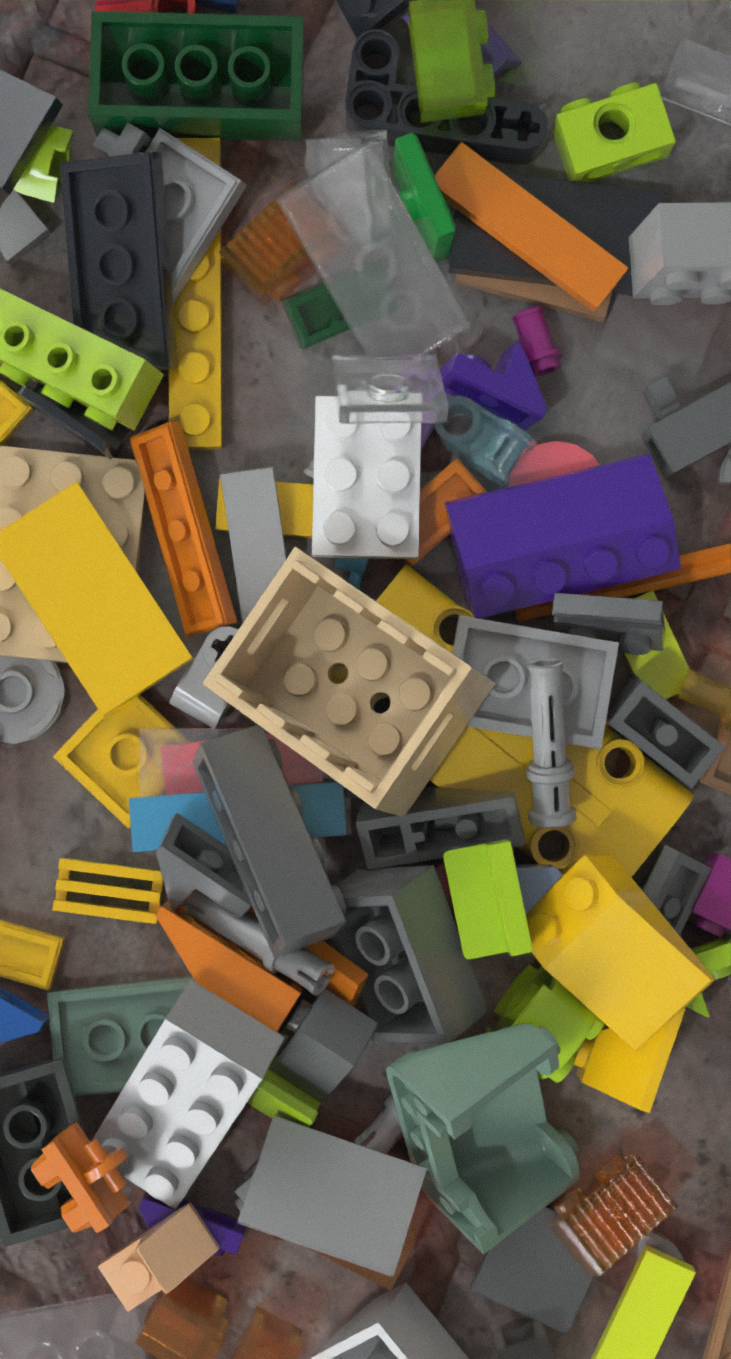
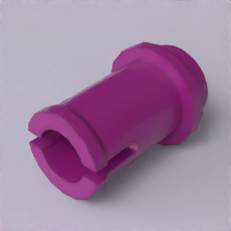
(537, 341)

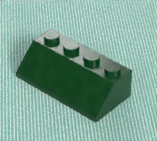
(198, 75)

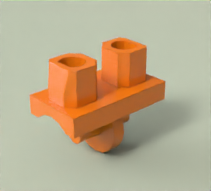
(88, 1176)

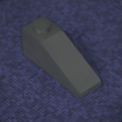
(438, 823)

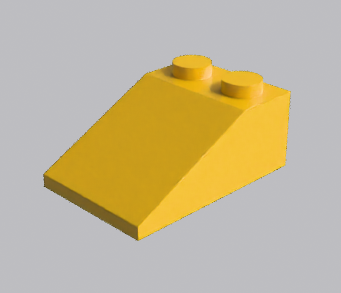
(615, 949)

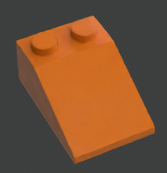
(229, 969)

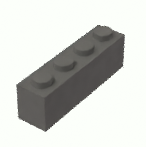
(269, 840)

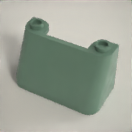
(483, 1130)

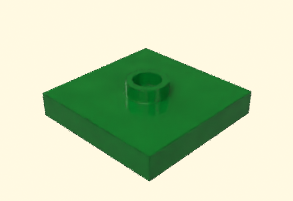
(423, 196)

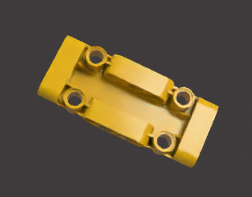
(613, 814)

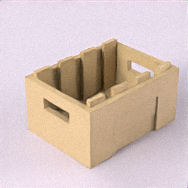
(283, 682)

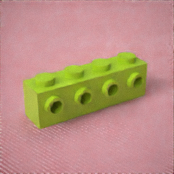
(74, 364)

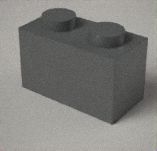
(663, 731)
(321, 1044)

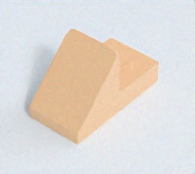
(159, 1257)

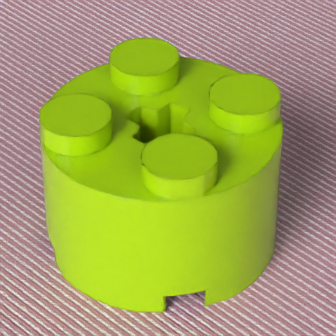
(545, 1002)

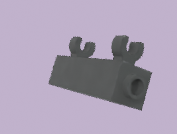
(686, 433)

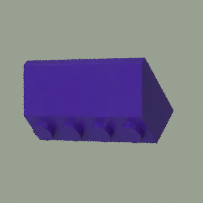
(562, 536)

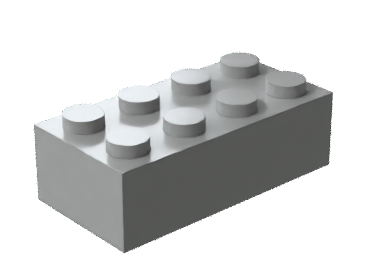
(683, 254)
(187, 1092)

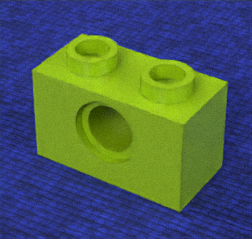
(590, 155)

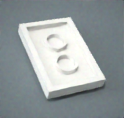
(365, 487)

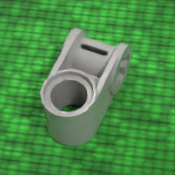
(191, 694)

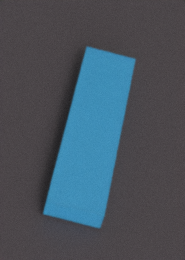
(151, 814)

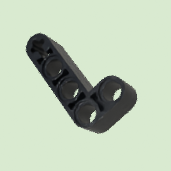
(441, 136)

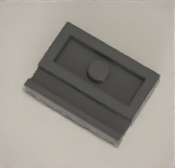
(632, 623)

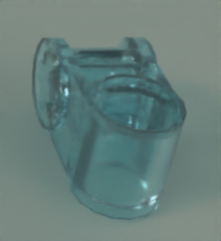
(489, 445)

